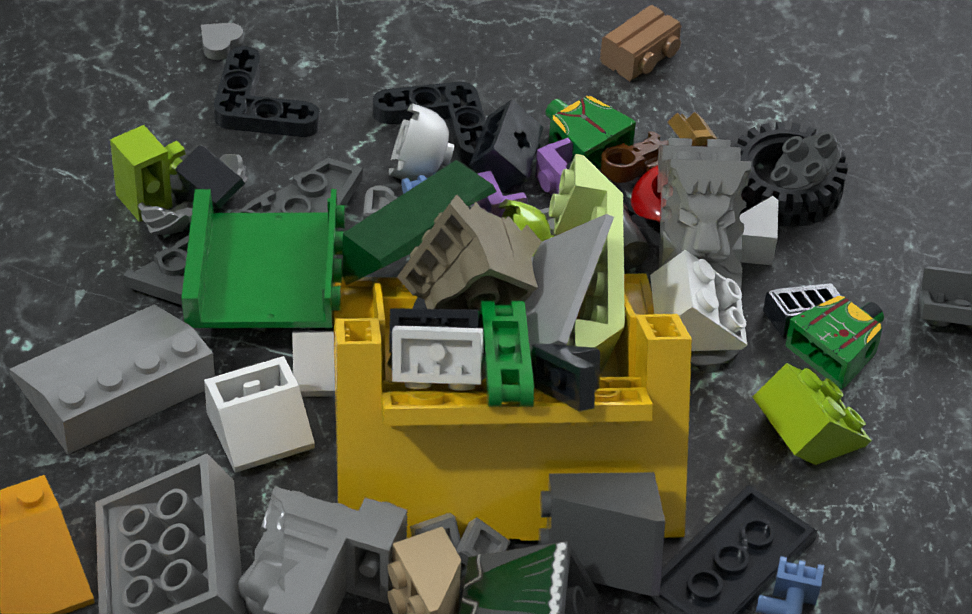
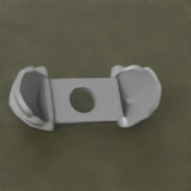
(176, 220)

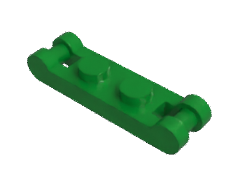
(507, 354)

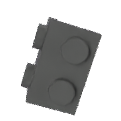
(946, 296)

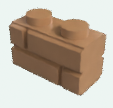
(641, 43)

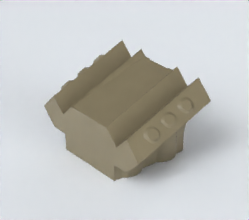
(471, 260)

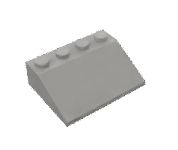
(563, 275)
(115, 376)
(171, 536)

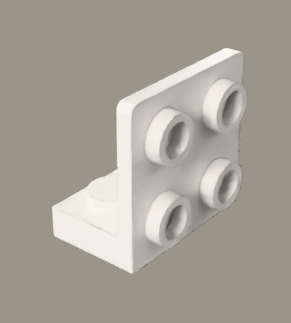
(438, 356)

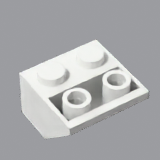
(703, 300)
(258, 414)

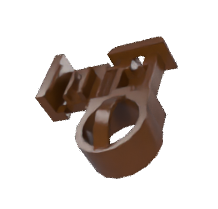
(633, 157)

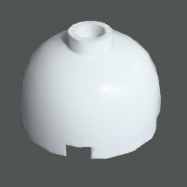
(421, 145)

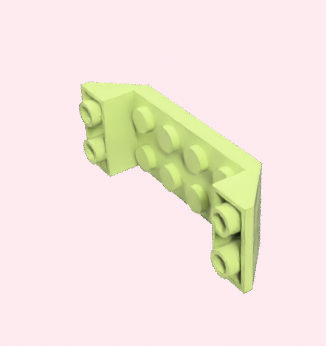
(581, 198)

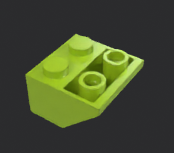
(811, 415)

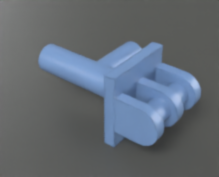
(796, 584)

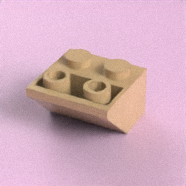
(425, 575)

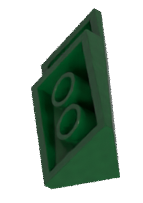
(404, 221)

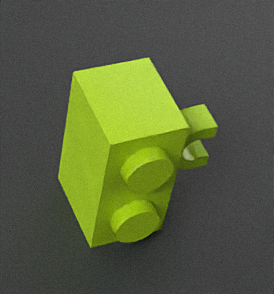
(144, 169)

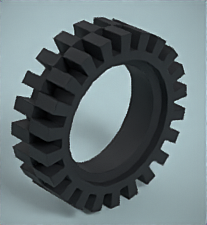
(791, 203)

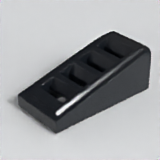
(781, 301)

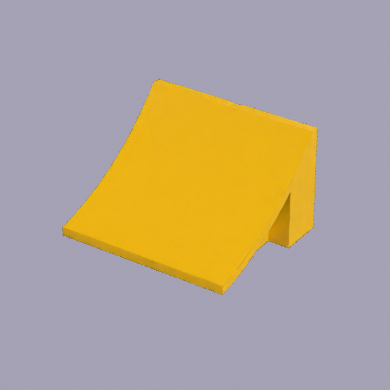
(458, 456)

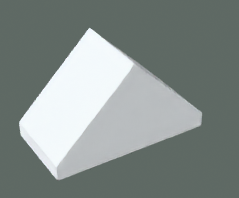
(760, 232)
(314, 362)

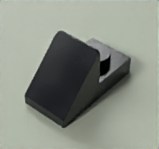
(205, 171)
(567, 373)

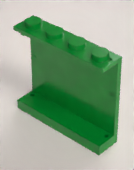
(262, 267)

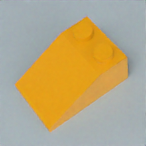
(37, 554)

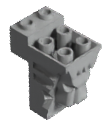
(702, 203)
(319, 553)

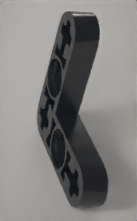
(446, 104)
(248, 106)

